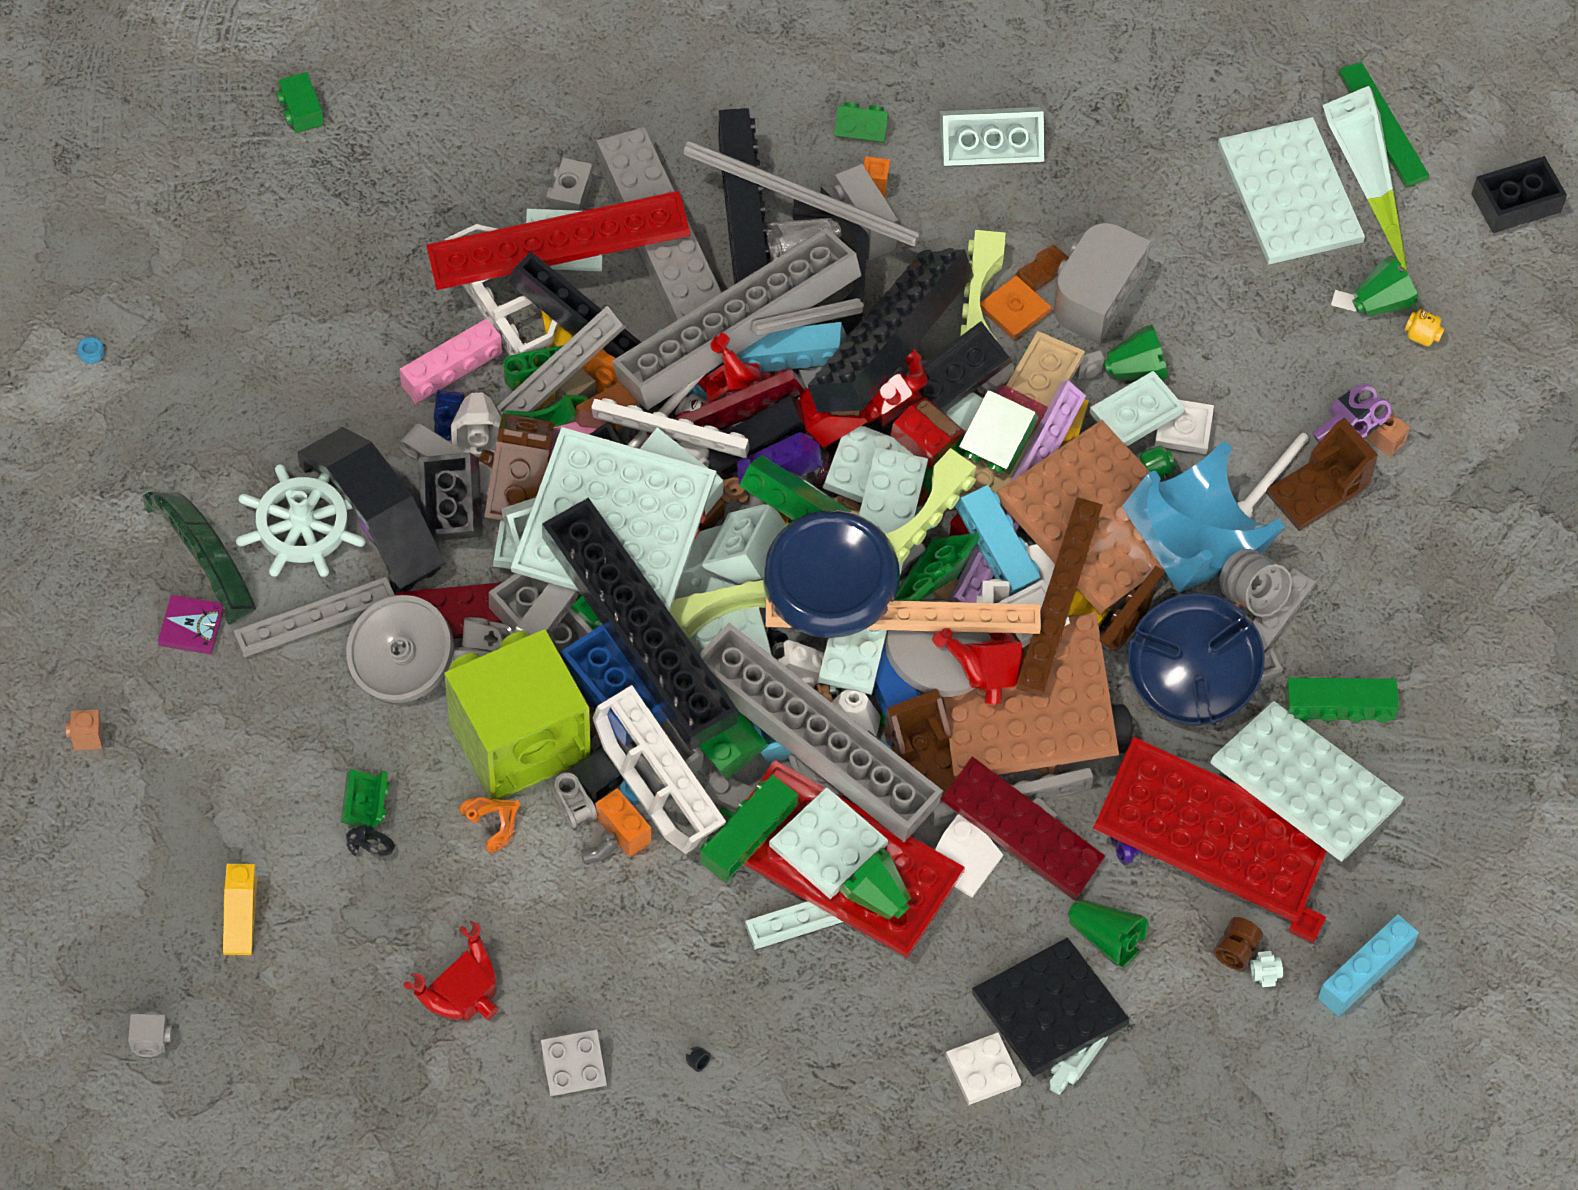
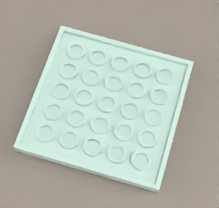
(641, 495)

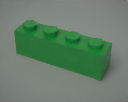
(785, 490)
(1342, 699)
(748, 828)

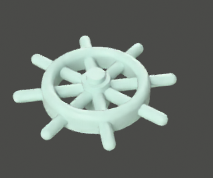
(300, 521)

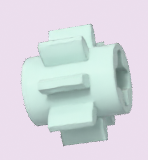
(1266, 969)

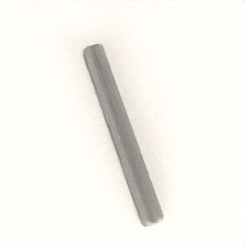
(807, 317)

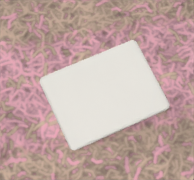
(1343, 300)

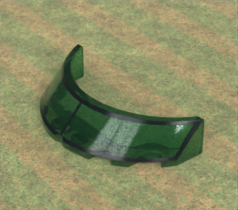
(206, 549)

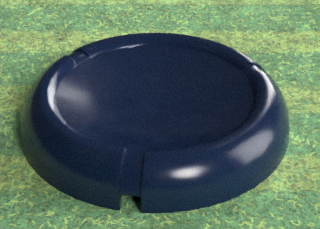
(831, 574)
(1196, 659)

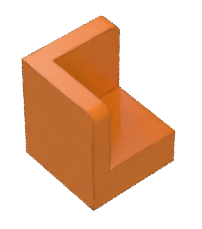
(878, 170)

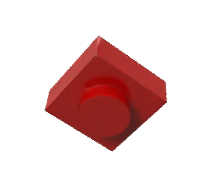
(1308, 925)

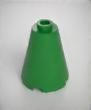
(1109, 929)

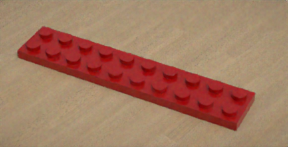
(558, 239)

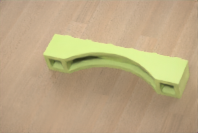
(987, 260)
(949, 479)
(701, 608)

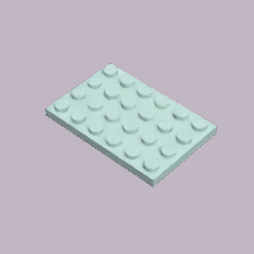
(1290, 190)
(1307, 781)

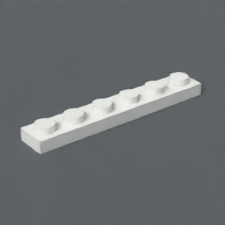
(679, 430)

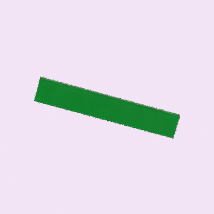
(1398, 147)

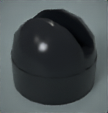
(776, 635)
(698, 1058)

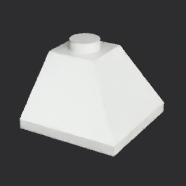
(971, 849)

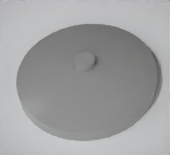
(399, 649)
(927, 665)

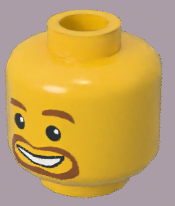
(1424, 327)

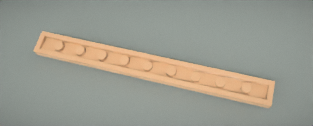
(952, 615)

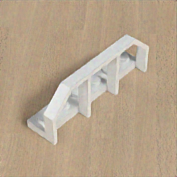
(497, 315)
(667, 764)

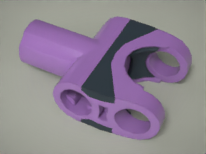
(1357, 413)

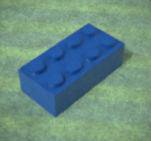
(602, 673)

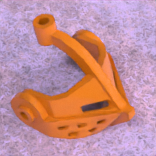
(507, 811)

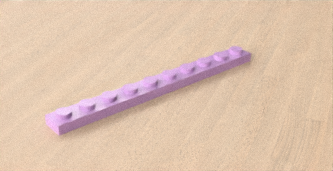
(1044, 443)

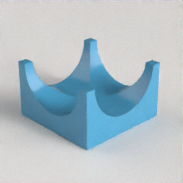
(1195, 521)

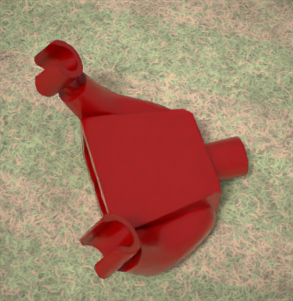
(731, 375)
(898, 392)
(986, 664)
(463, 986)

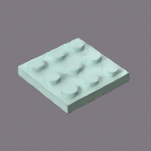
(854, 459)
(827, 842)

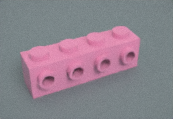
(451, 361)

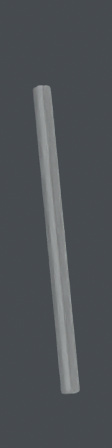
(801, 193)

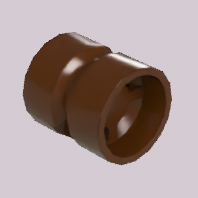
(1238, 942)

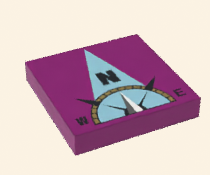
(191, 624)

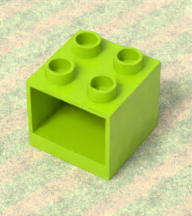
(517, 713)

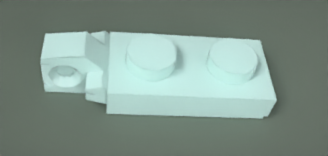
(1073, 1067)

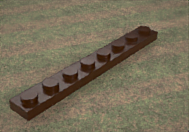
(1059, 596)

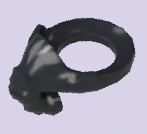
(362, 834)

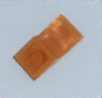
(1043, 268)

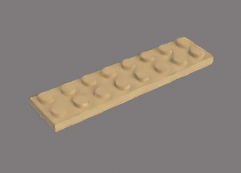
(1038, 377)

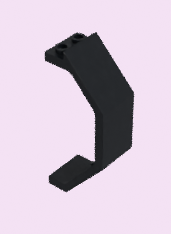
(855, 238)
(380, 503)

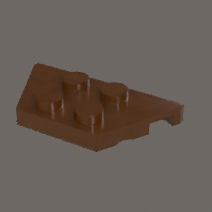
(1136, 607)

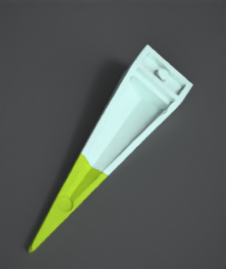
(1361, 137)

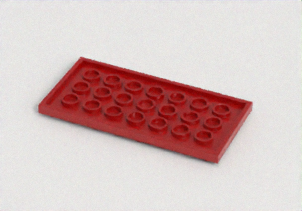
(1209, 830)
(923, 870)

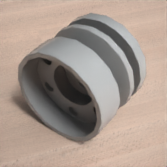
(1255, 582)

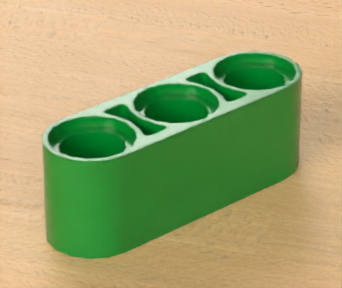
(526, 364)

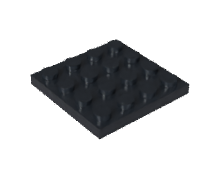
(1050, 1006)

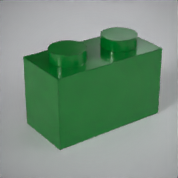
(300, 102)

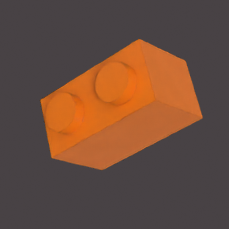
(620, 817)

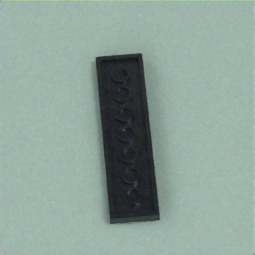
(952, 374)

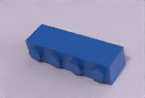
(889, 686)

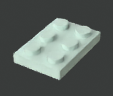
(1138, 408)

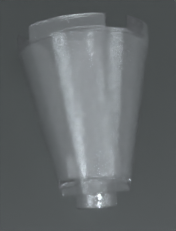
(789, 234)

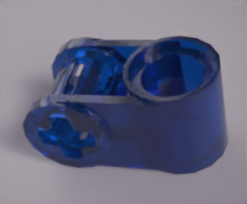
(446, 407)

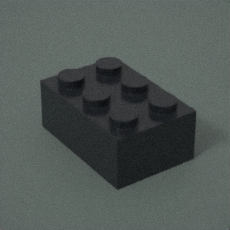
(1519, 194)
(451, 495)

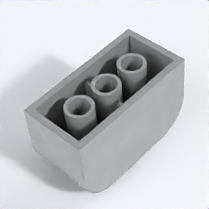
(1099, 279)

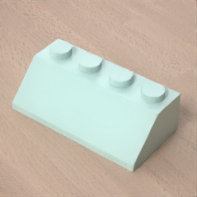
(992, 136)

